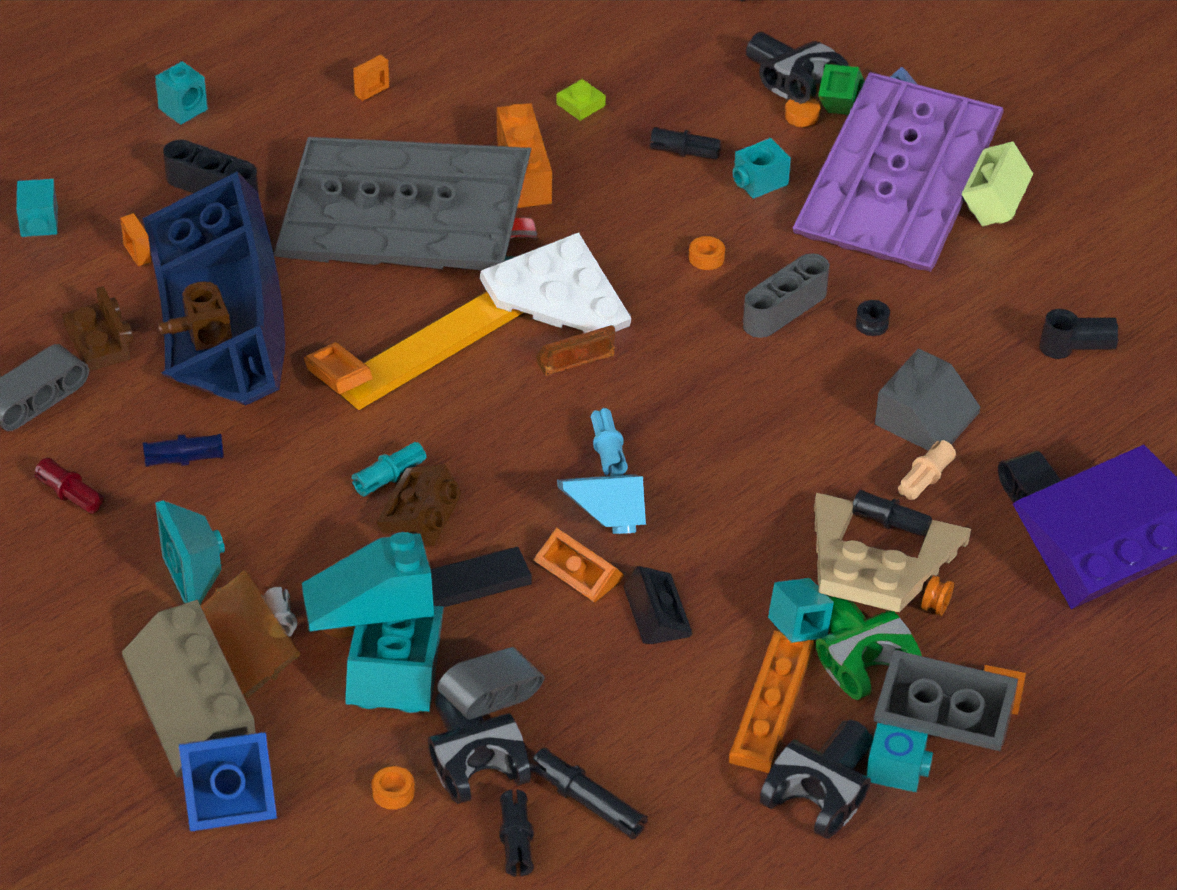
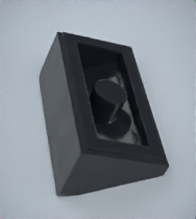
(656, 606)

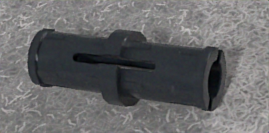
(516, 833)

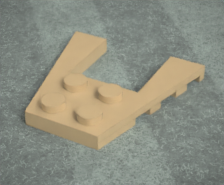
(872, 574)

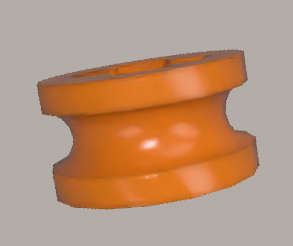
(937, 595)

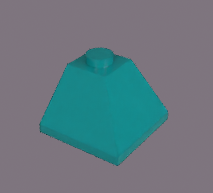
(189, 550)

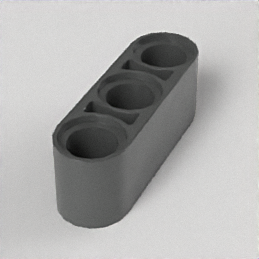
(785, 295)
(39, 385)
(490, 682)

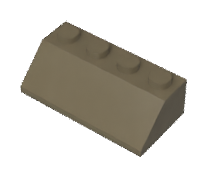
(186, 681)

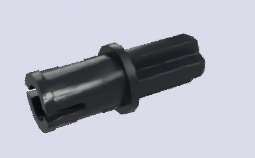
(685, 143)
(890, 513)

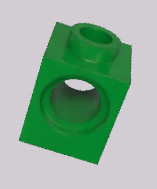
(840, 88)

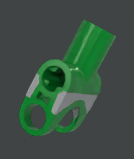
(861, 643)

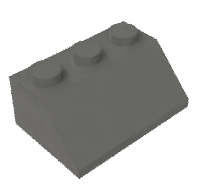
(947, 700)

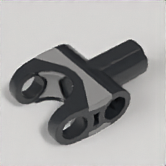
(789, 69)
(475, 746)
(823, 776)

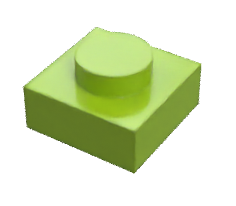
(581, 99)

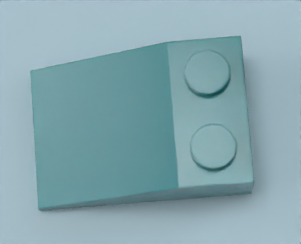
(372, 585)
(394, 663)

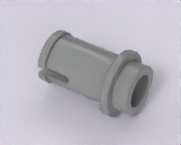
(281, 608)

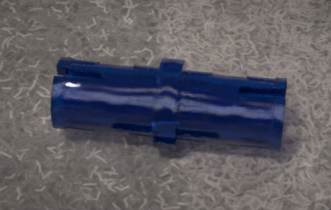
(183, 450)

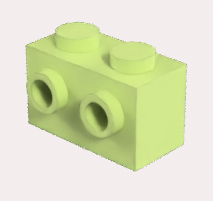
(997, 184)

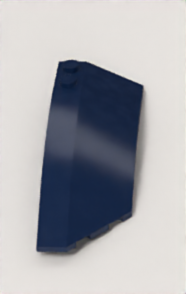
(223, 241)

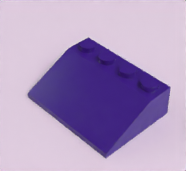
(1105, 524)

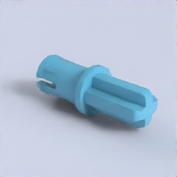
(608, 443)

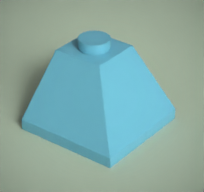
(609, 500)

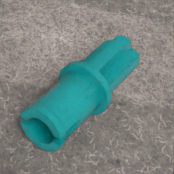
(388, 468)

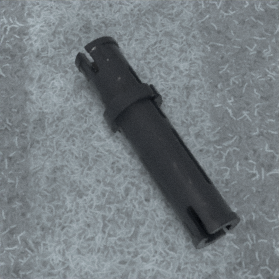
(574, 783)

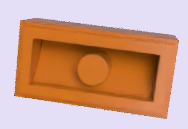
(578, 566)

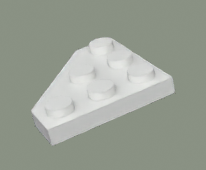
(557, 287)

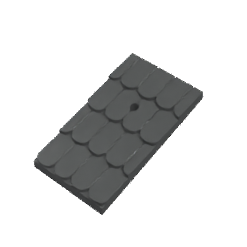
(403, 203)

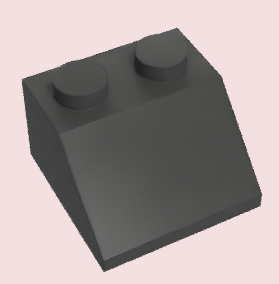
(926, 402)

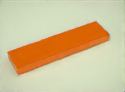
(771, 703)

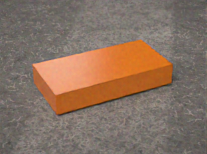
(338, 368)

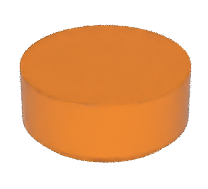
(802, 114)
(706, 253)
(393, 787)

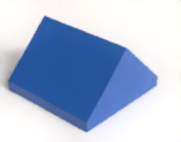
(227, 781)

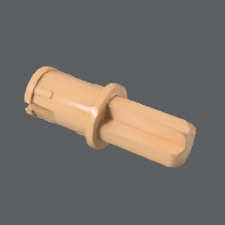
(927, 469)

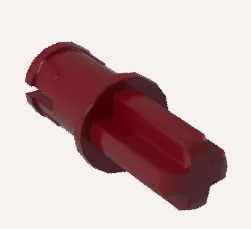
(68, 485)

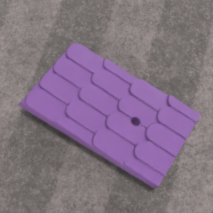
(896, 193)

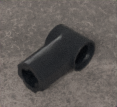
(1067, 332)

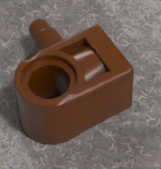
(204, 316)

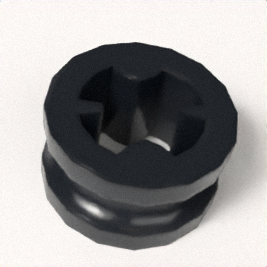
(870, 309)

